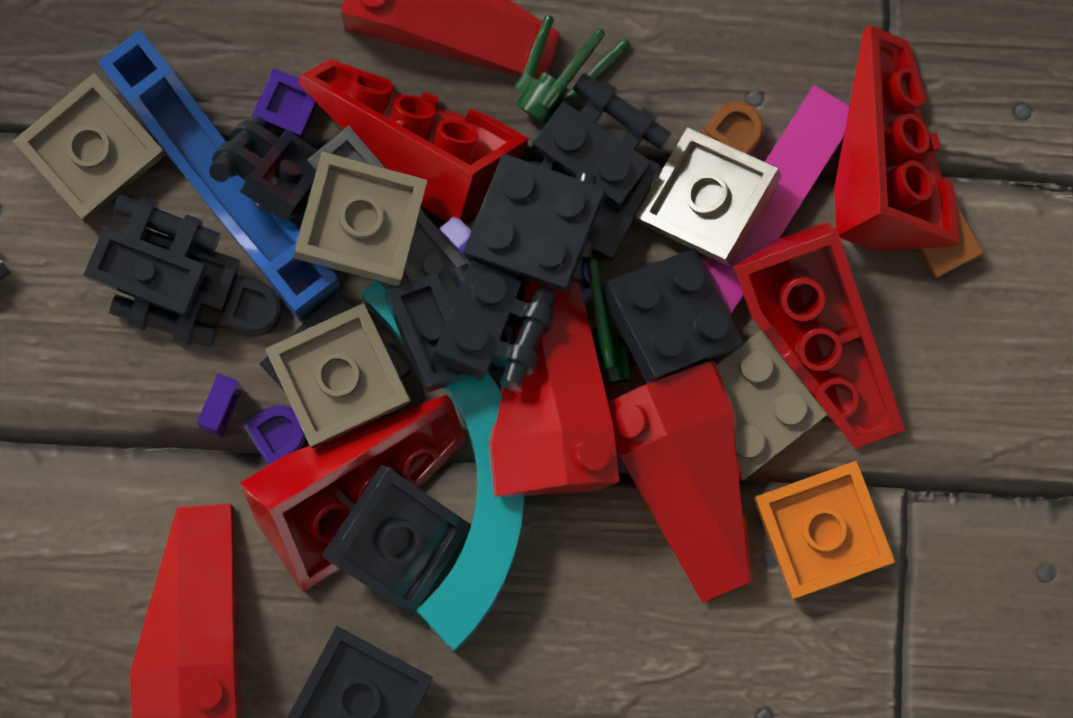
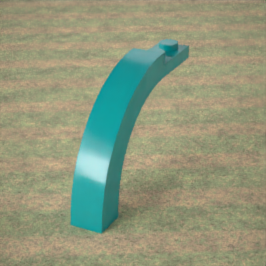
(492, 543)

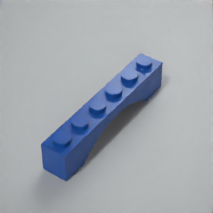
(190, 142)

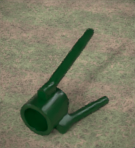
(544, 96)
(613, 359)

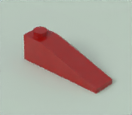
(470, 31)
(417, 136)
(887, 167)
(814, 317)
(559, 425)
(685, 464)
(311, 491)
(190, 633)

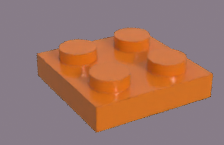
(824, 530)

